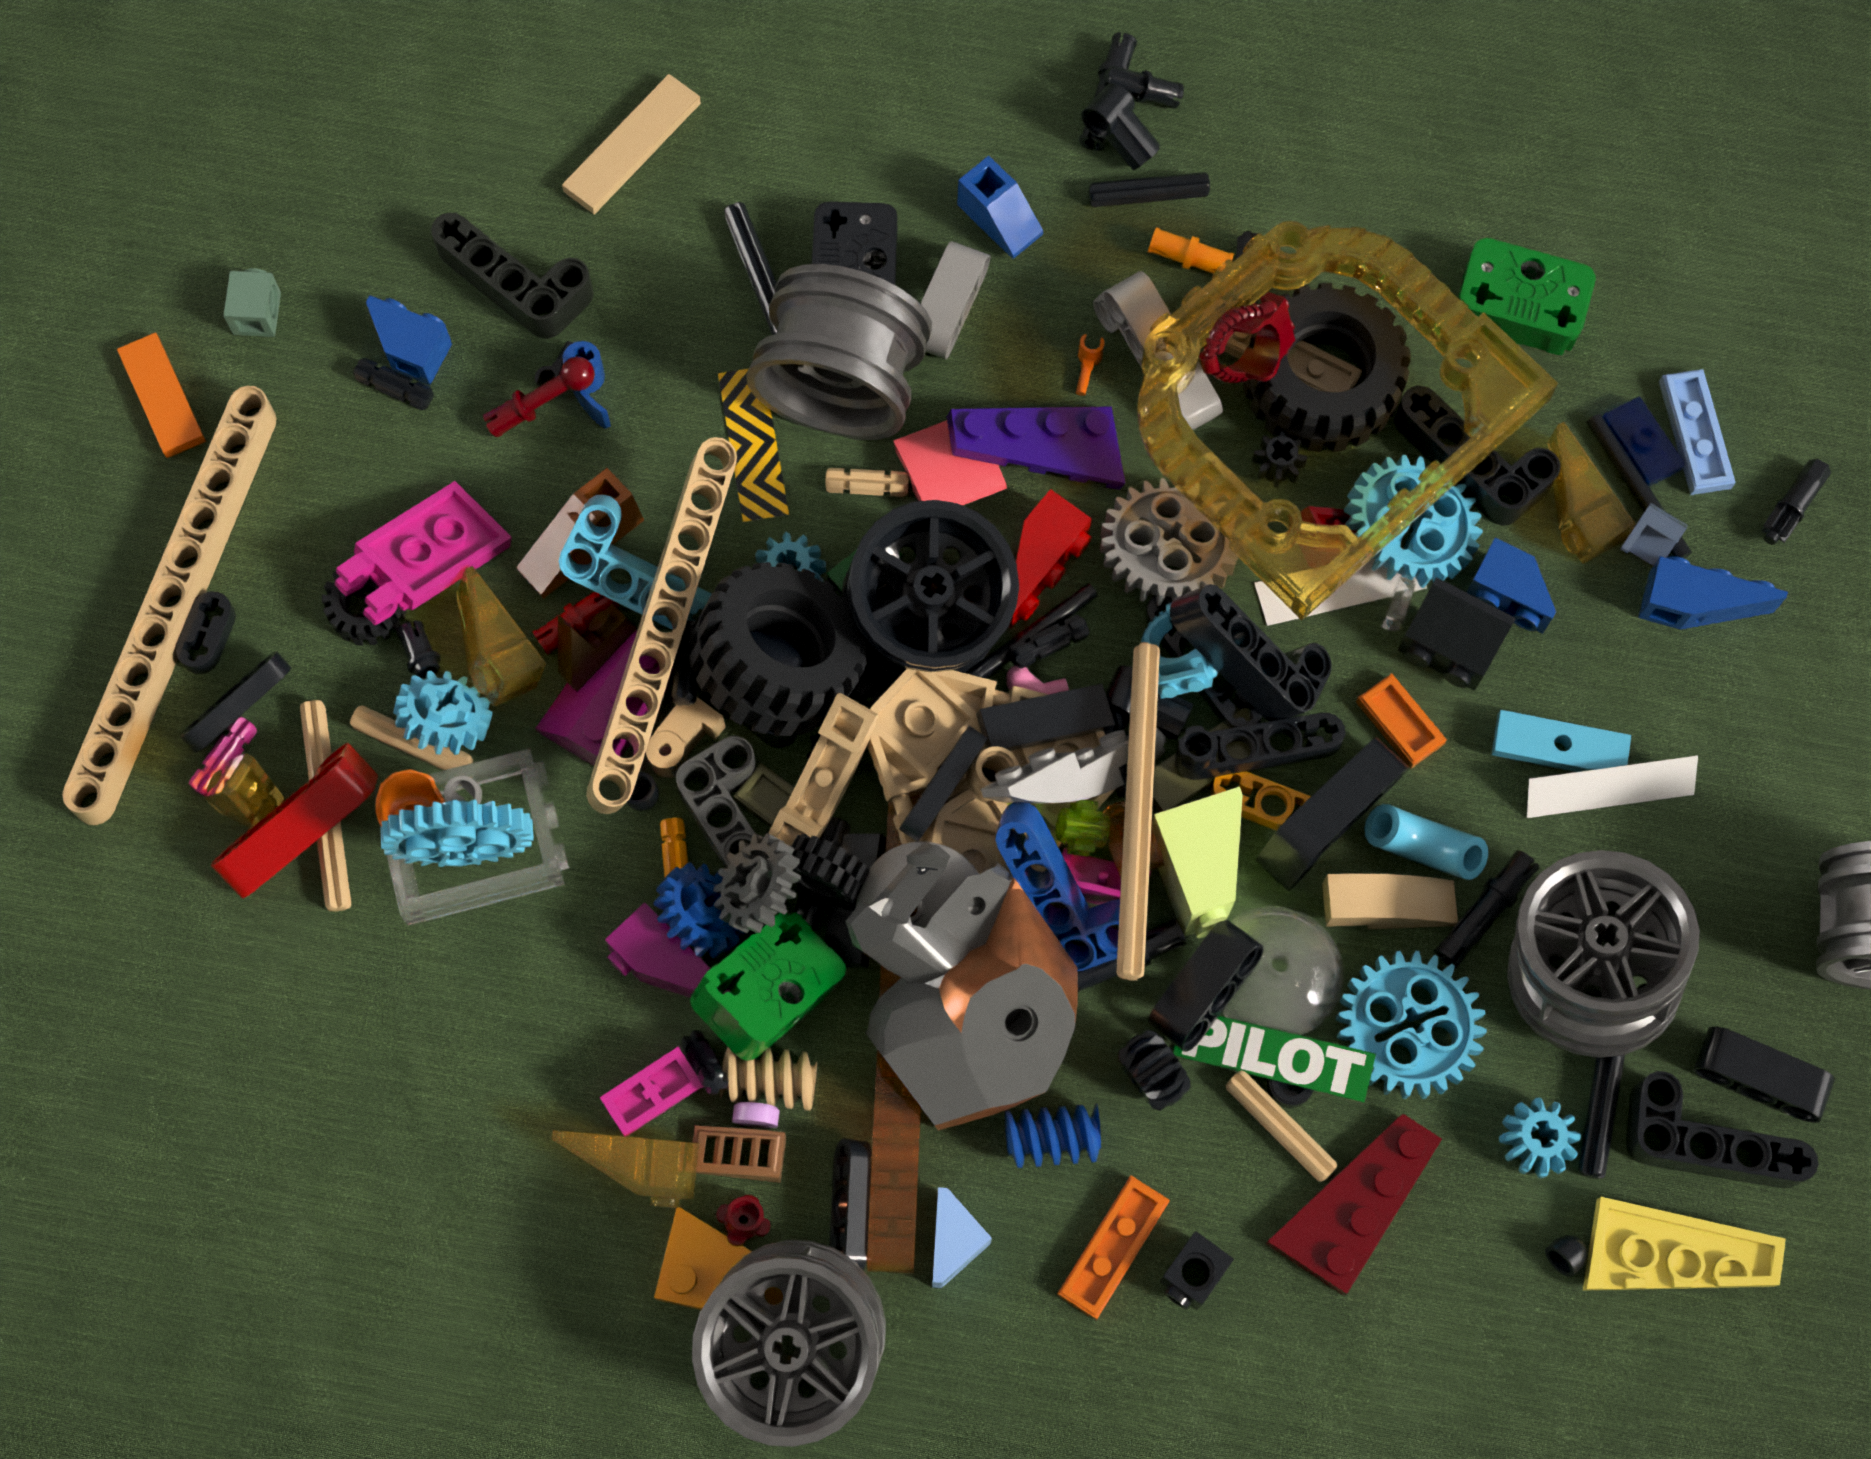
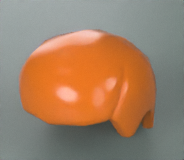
(404, 791)

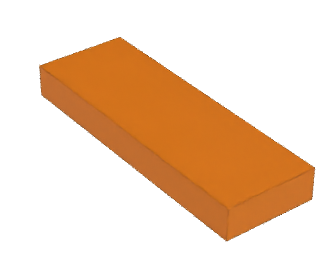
(161, 395)
(1113, 1247)

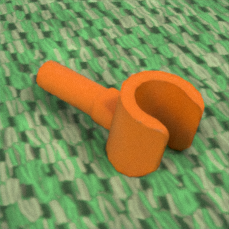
(1088, 359)

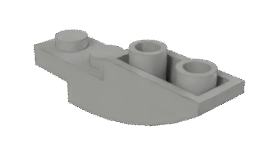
(1063, 776)

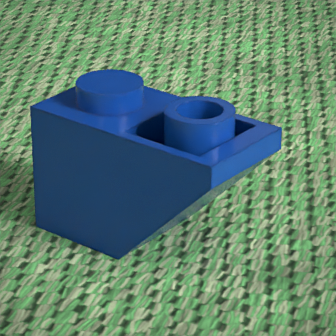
(998, 207)
(410, 340)
(1514, 585)

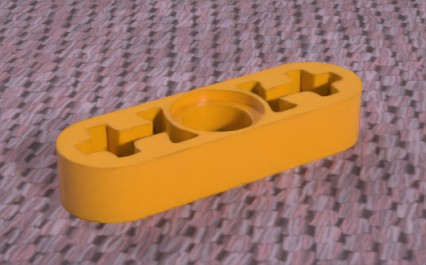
(1247, 782)

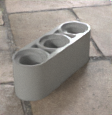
(953, 294)

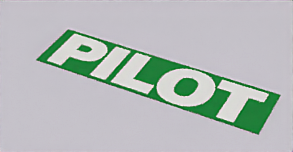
(1285, 1058)

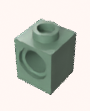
(252, 303)

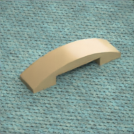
(827, 772)

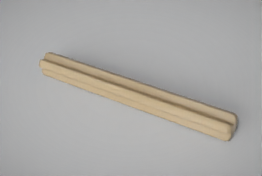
(331, 844)

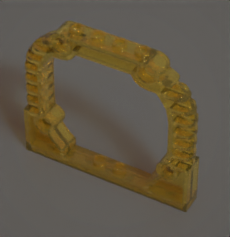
(1316, 558)

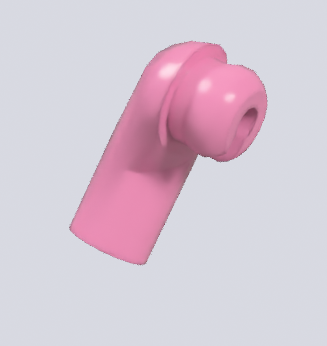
(1024, 679)

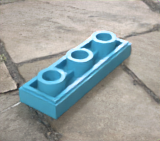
(1533, 740)

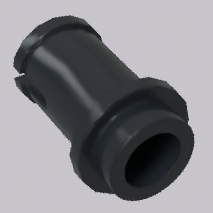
(418, 649)

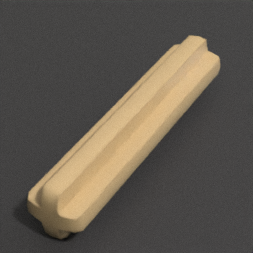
(385, 730)
(1281, 1126)

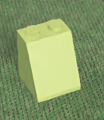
(1200, 859)

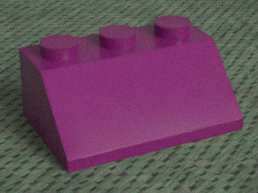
(581, 717)

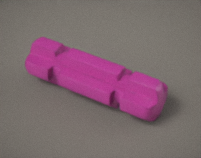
(225, 749)

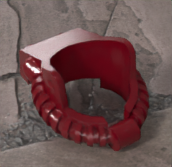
(1273, 339)

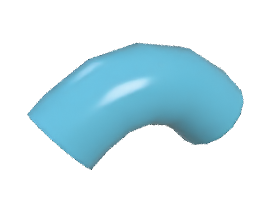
(1426, 842)

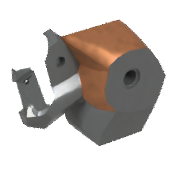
(979, 993)

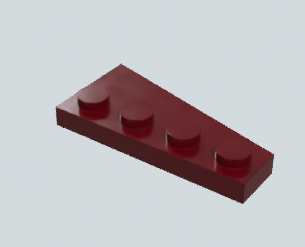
(1351, 1214)

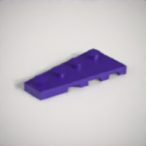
(1044, 439)

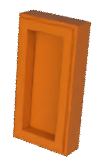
(1401, 721)

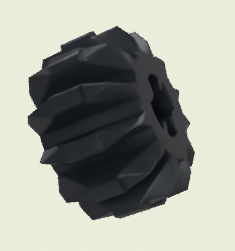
(1154, 1070)

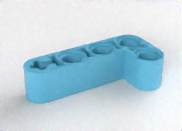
(608, 557)

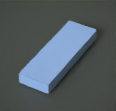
(1697, 432)

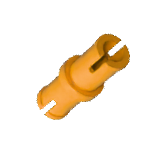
(1187, 251)

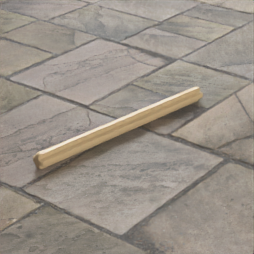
(1138, 813)

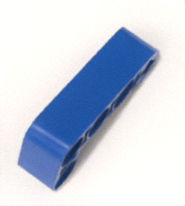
(1056, 885)

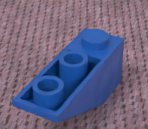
(1696, 596)

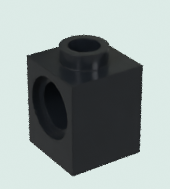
(1209, 1257)

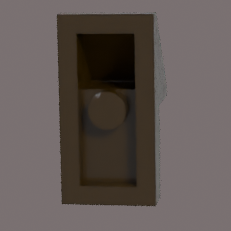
(585, 653)

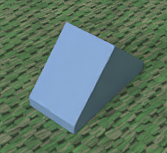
(957, 1238)

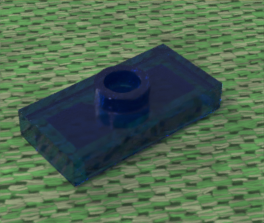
(1644, 441)

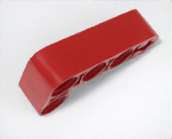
(299, 821)

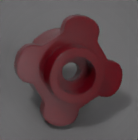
(747, 1207)

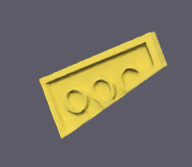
(1666, 1250)

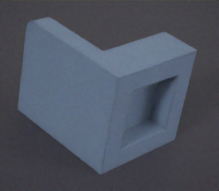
(1654, 535)

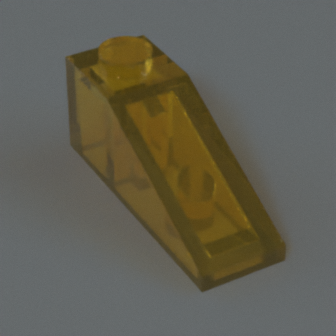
(1586, 506)
(495, 647)
(243, 791)
(640, 1164)

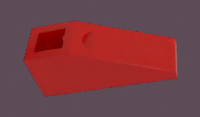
(1047, 542)

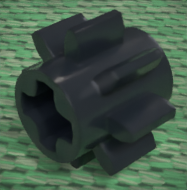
(1285, 459)

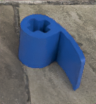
(592, 354)

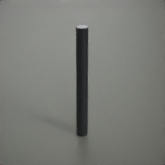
(1630, 473)
(1057, 615)

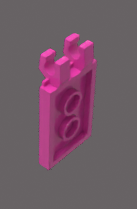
(422, 552)

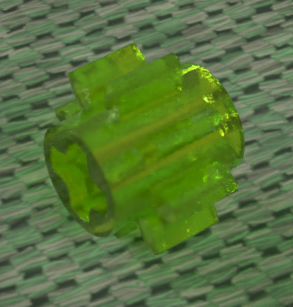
(1082, 827)

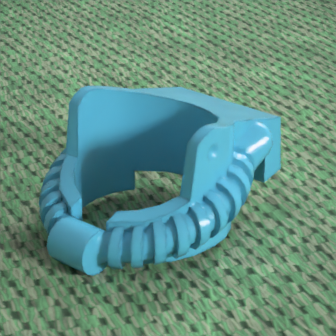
(1179, 674)

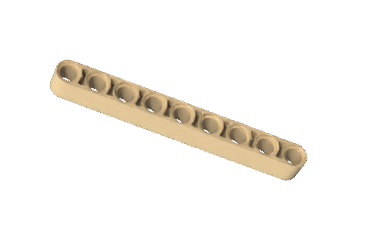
(658, 644)

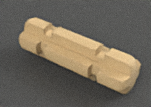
(867, 482)

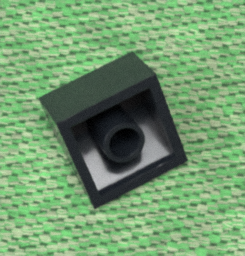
(1455, 635)

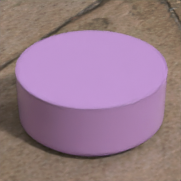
(755, 1115)

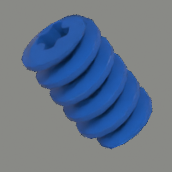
(1053, 1135)

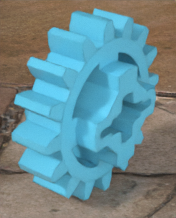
(442, 712)

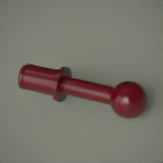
(575, 374)

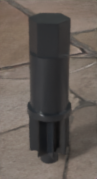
(1791, 508)

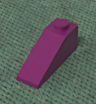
(652, 957)

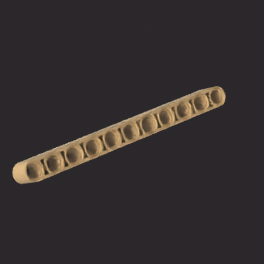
(157, 619)

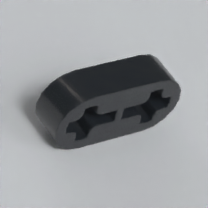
(214, 636)

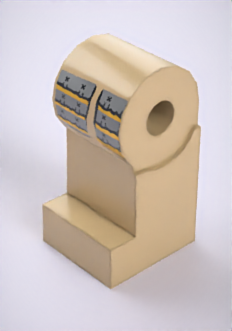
(680, 734)

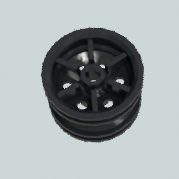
(983, 563)

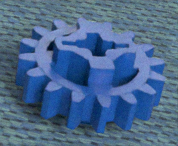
(690, 911)

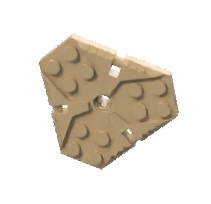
(914, 734)

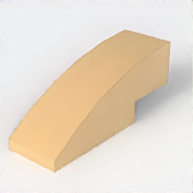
(1388, 901)

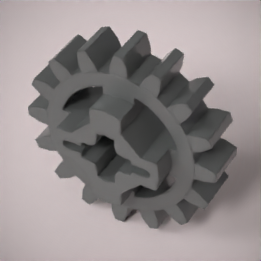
(757, 883)

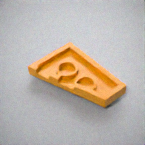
(697, 1263)

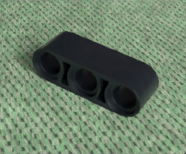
(1205, 985)
(1764, 1074)

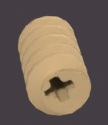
(771, 1078)

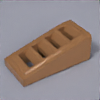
(775, 1140)

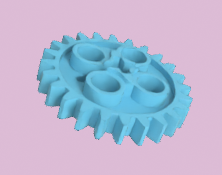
(1448, 536)
(456, 833)
(1429, 1060)

